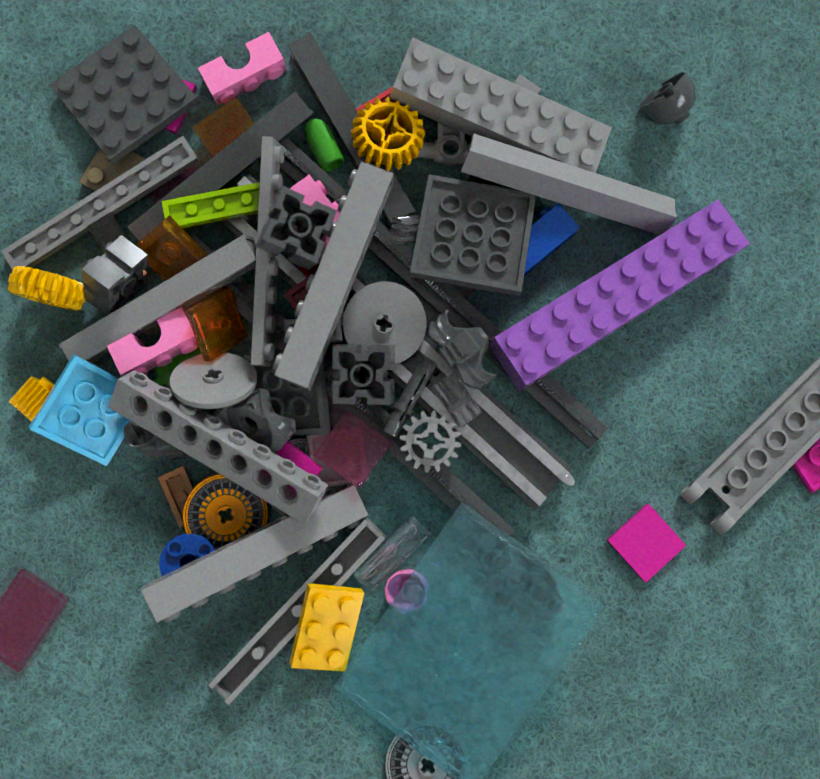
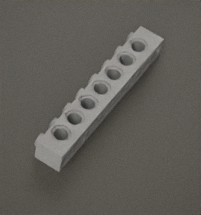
(174, 422)

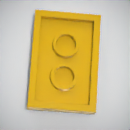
(326, 627)

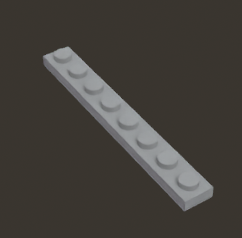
(110, 198)
(266, 265)

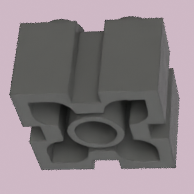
(311, 222)
(114, 275)
(351, 386)

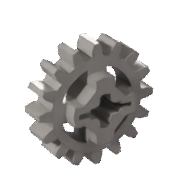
(411, 439)

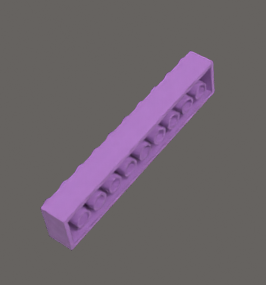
(617, 295)

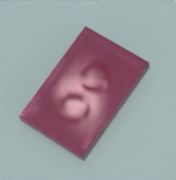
(26, 616)

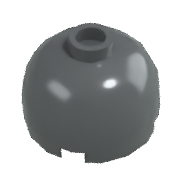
(670, 101)

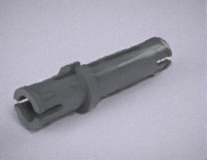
(409, 397)

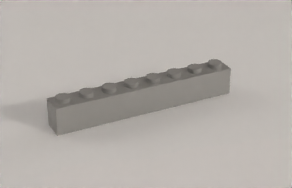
(334, 276)
(251, 553)

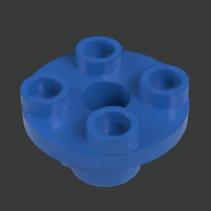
(182, 551)

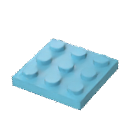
(79, 413)

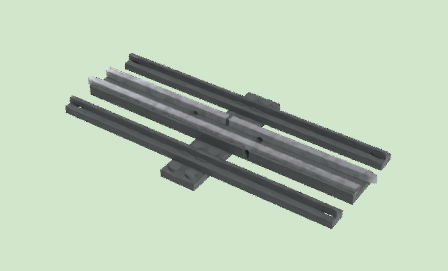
(495, 435)

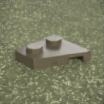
(102, 171)

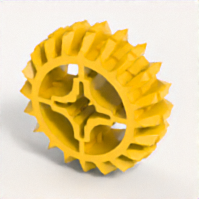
(370, 123)
(46, 288)

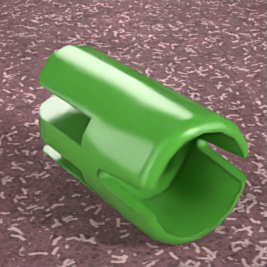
(323, 145)

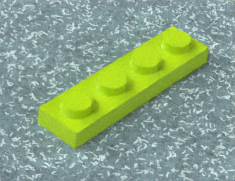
(213, 205)

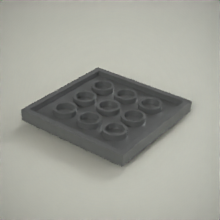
(124, 94)
(473, 235)

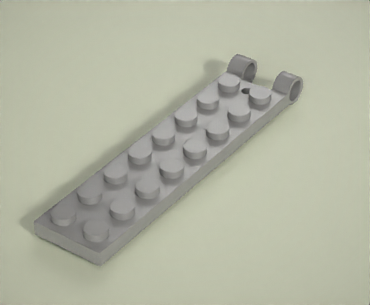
(763, 450)

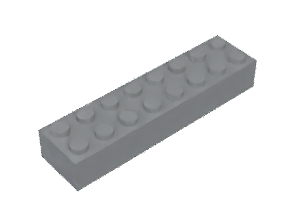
(495, 108)

